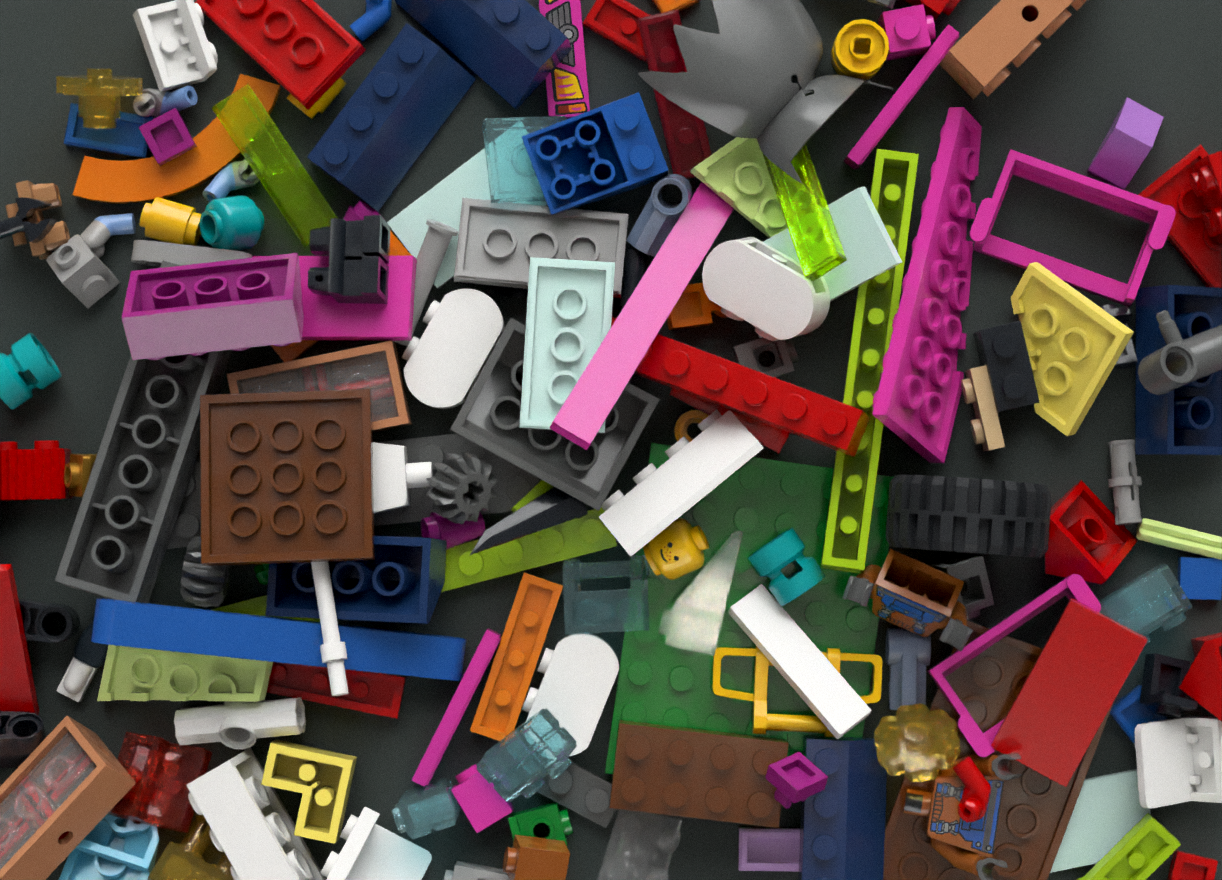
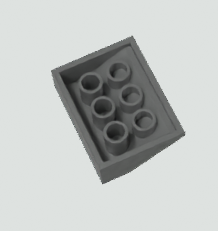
(493, 422)

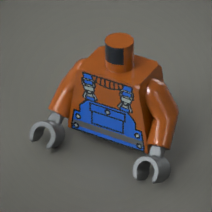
(913, 597)
(960, 841)

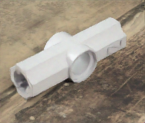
(240, 722)

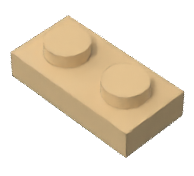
(986, 426)

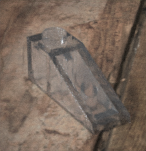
(700, 607)

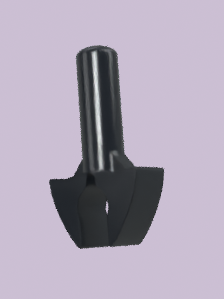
(20, 221)

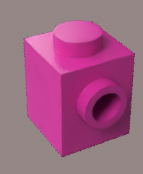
(907, 31)
(479, 799)

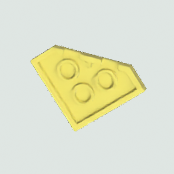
(1068, 345)

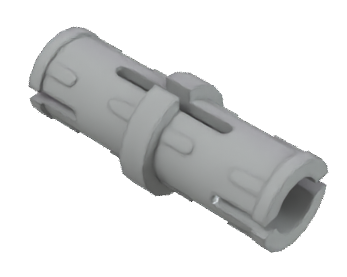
(1125, 482)

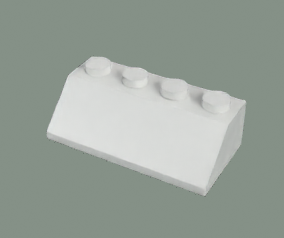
(680, 482)
(251, 823)

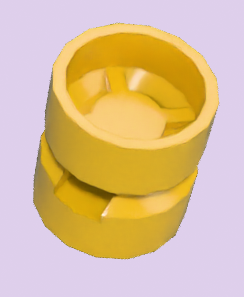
(860, 49)

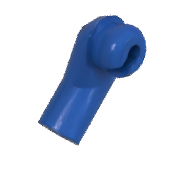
(377, 14)

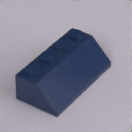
(497, 39)
(391, 117)
(1191, 415)
(394, 587)
(845, 821)

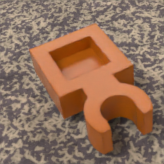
(693, 309)

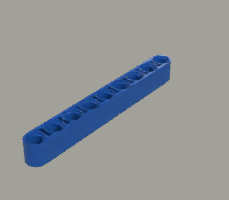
(274, 639)

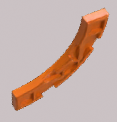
(145, 179)

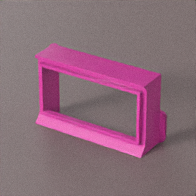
(1087, 189)
(1071, 587)

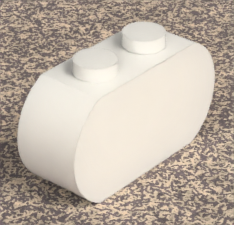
(764, 289)
(452, 348)
(575, 685)

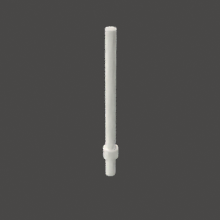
(333, 650)

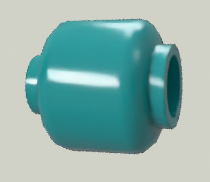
(232, 223)

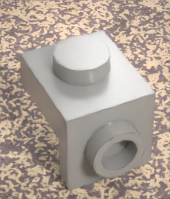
(82, 271)

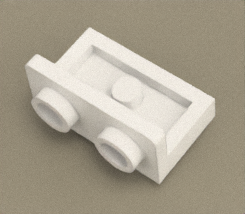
(176, 43)

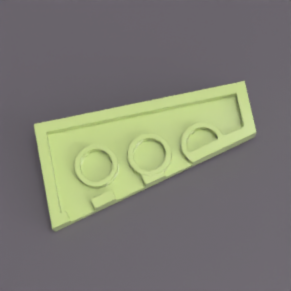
(743, 181)
(180, 676)

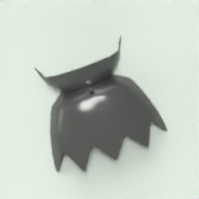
(746, 72)

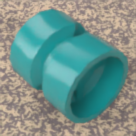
(24, 369)
(777, 555)

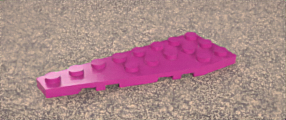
(920, 372)

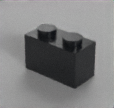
(1008, 365)

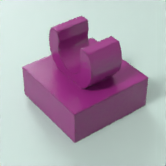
(167, 136)
(795, 779)

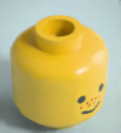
(677, 550)

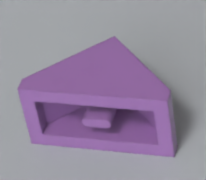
(1126, 144)

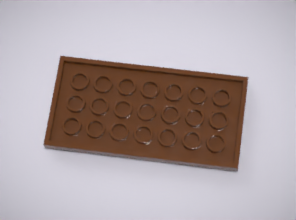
(1031, 808)

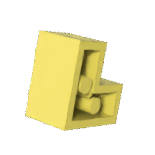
(322, 779)

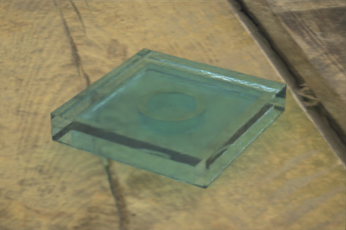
(508, 163)

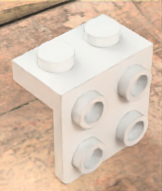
(1179, 761)
(375, 853)

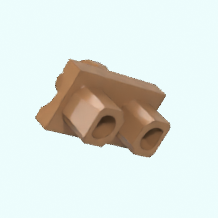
(59, 233)

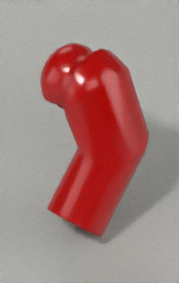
(975, 793)

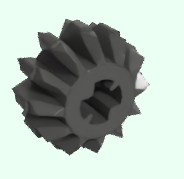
(462, 487)
(201, 583)

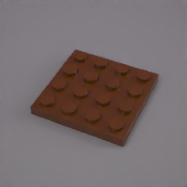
(286, 477)

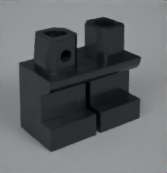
(356, 260)

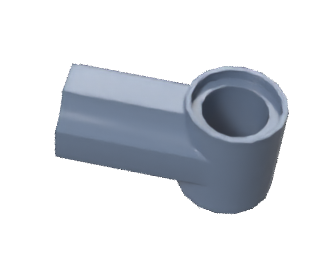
(658, 216)
(907, 661)

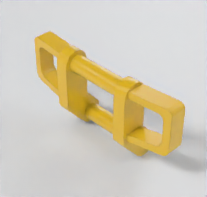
(785, 722)

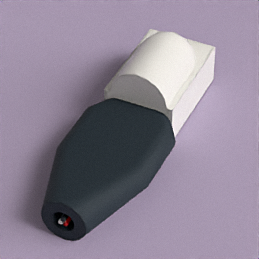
(86, 660)

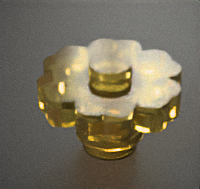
(99, 95)
(917, 742)

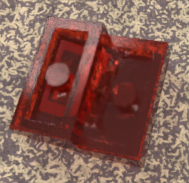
(161, 781)

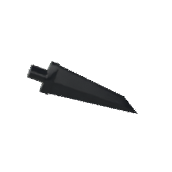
(539, 514)

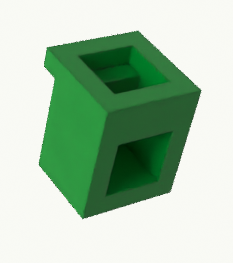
(558, 821)

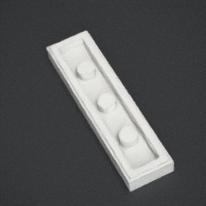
(799, 661)

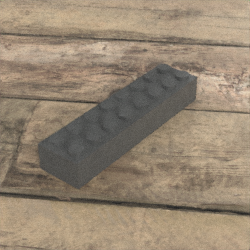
(140, 476)

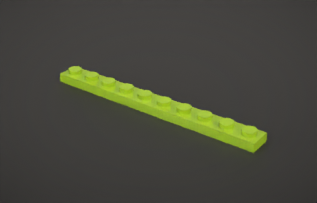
(528, 552)

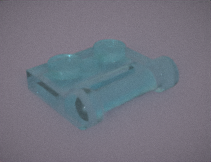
(606, 609)

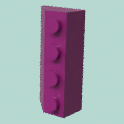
(214, 307)

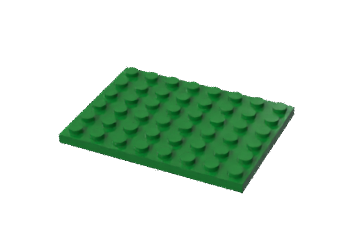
(762, 501)

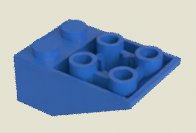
(596, 155)

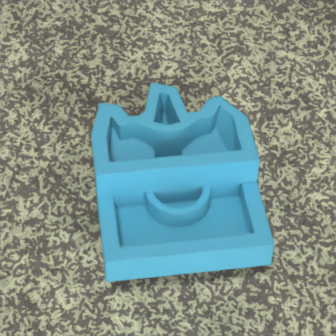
(114, 852)

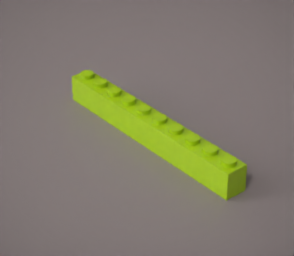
(871, 334)

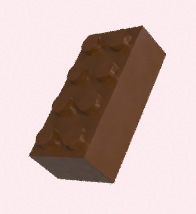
(696, 773)

